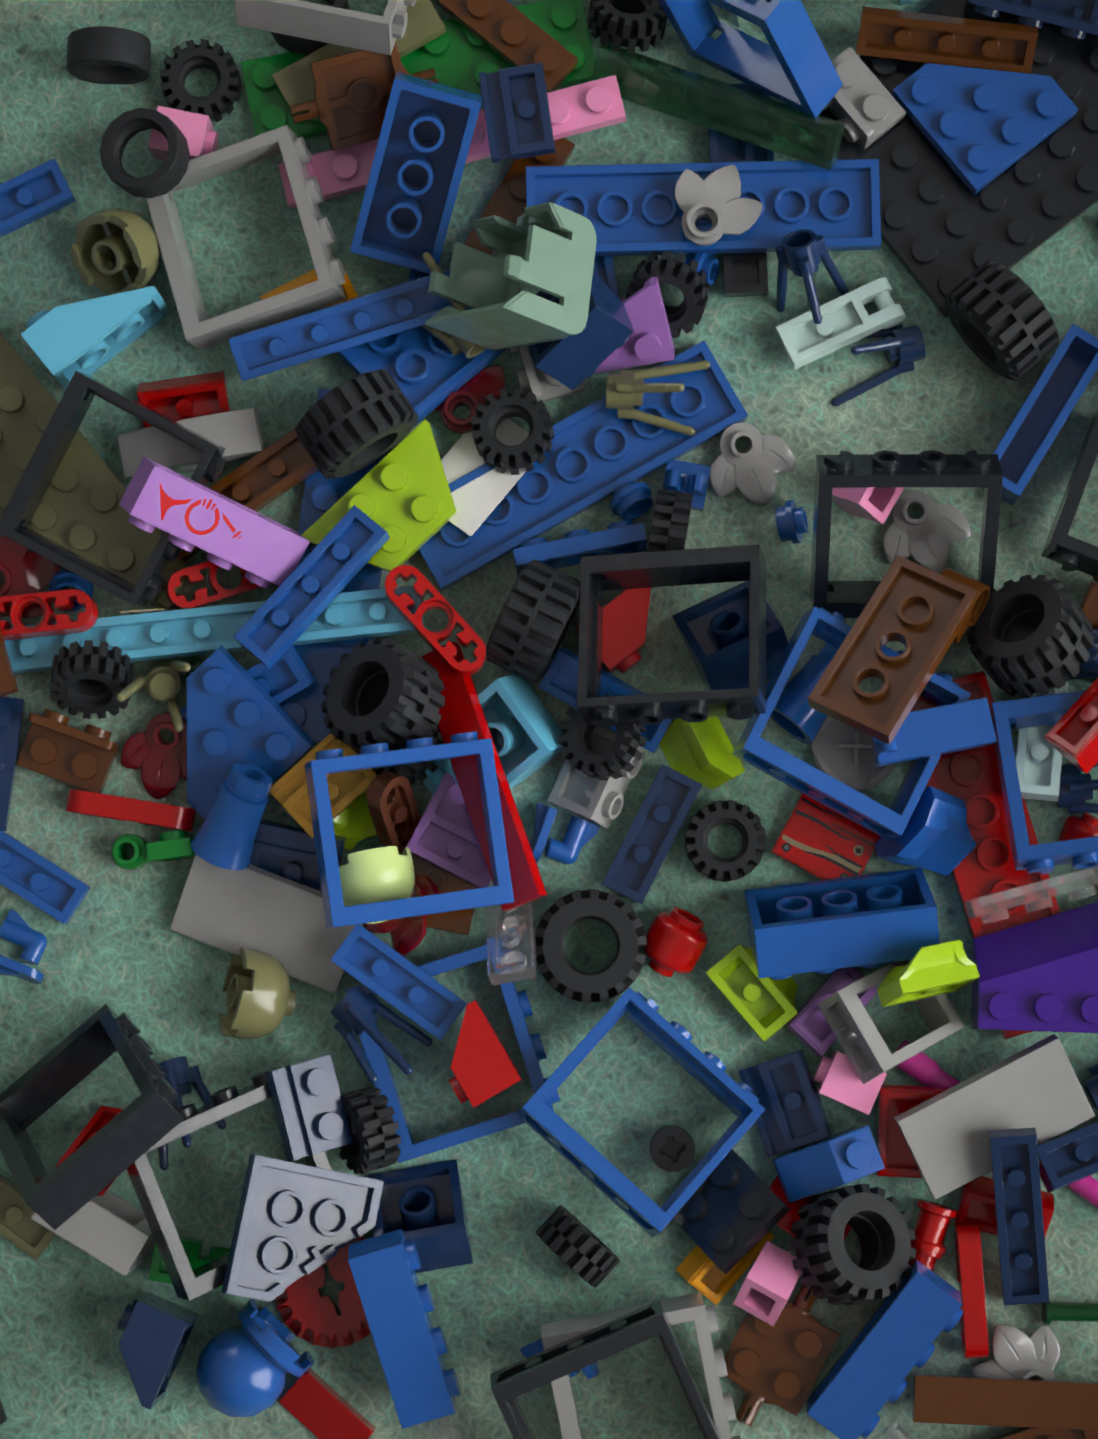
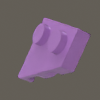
(651, 336)
(448, 837)

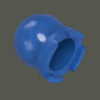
(248, 1364)

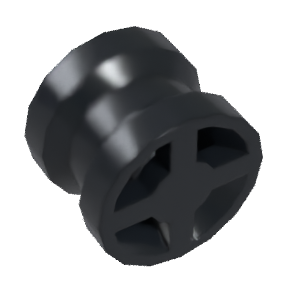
(670, 1142)

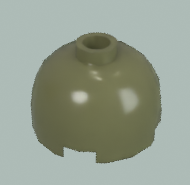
(115, 251)
(256, 995)

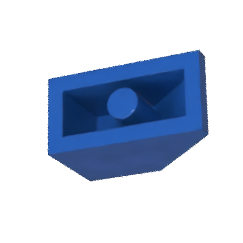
(828, 1163)

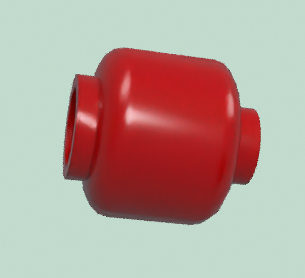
(675, 942)

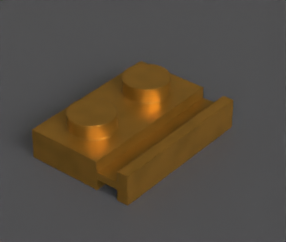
(343, 787)

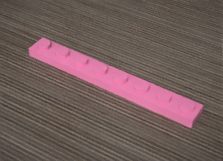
(571, 111)

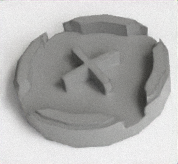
(847, 755)

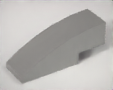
(234, 430)

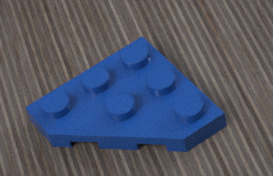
(983, 116)
(418, 365)
(231, 724)

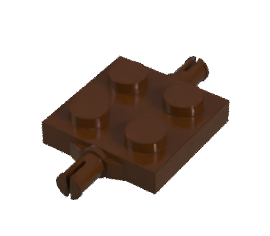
(353, 94)
(779, 1360)

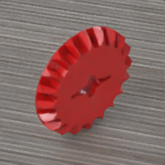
(316, 1316)

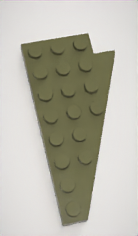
(84, 495)

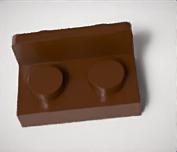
(68, 753)

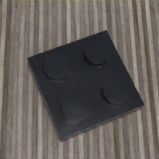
(730, 1212)

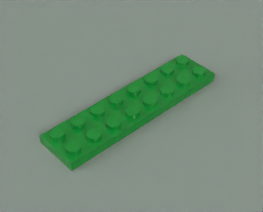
(454, 56)

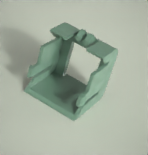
(544, 250)

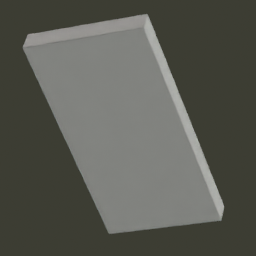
(261, 914)
(1024, 1091)

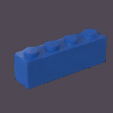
(1046, 410)
(403, 1329)
(884, 1354)

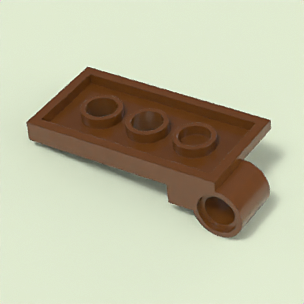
(909, 607)

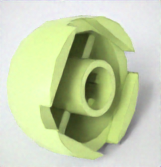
(377, 876)

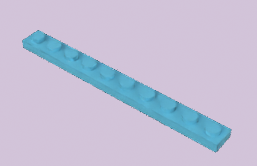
(207, 628)

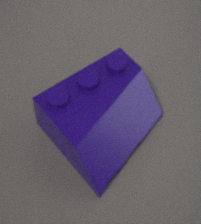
(1039, 975)

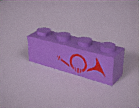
(213, 523)

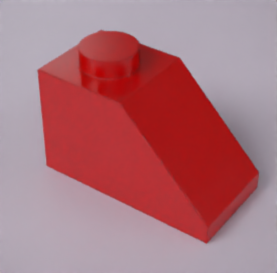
(624, 629)
(480, 1060)

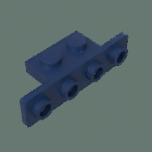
(1073, 16)

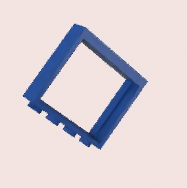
(789, 69)
(1026, 714)
(379, 756)
(812, 782)
(530, 1047)
(595, 1167)

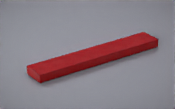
(462, 715)

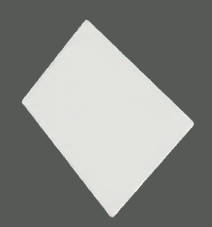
(482, 495)

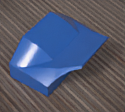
(934, 836)

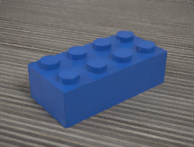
(416, 172)
(840, 923)

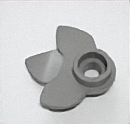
(716, 200)
(753, 469)
(926, 537)
(1021, 1355)

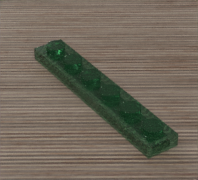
(721, 107)

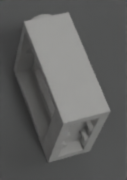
(868, 1050)
(108, 1231)

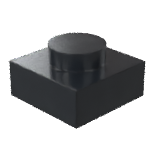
(745, 274)

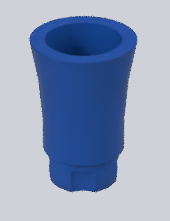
(793, 709)
(234, 818)

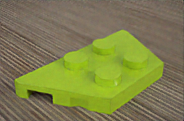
(402, 495)

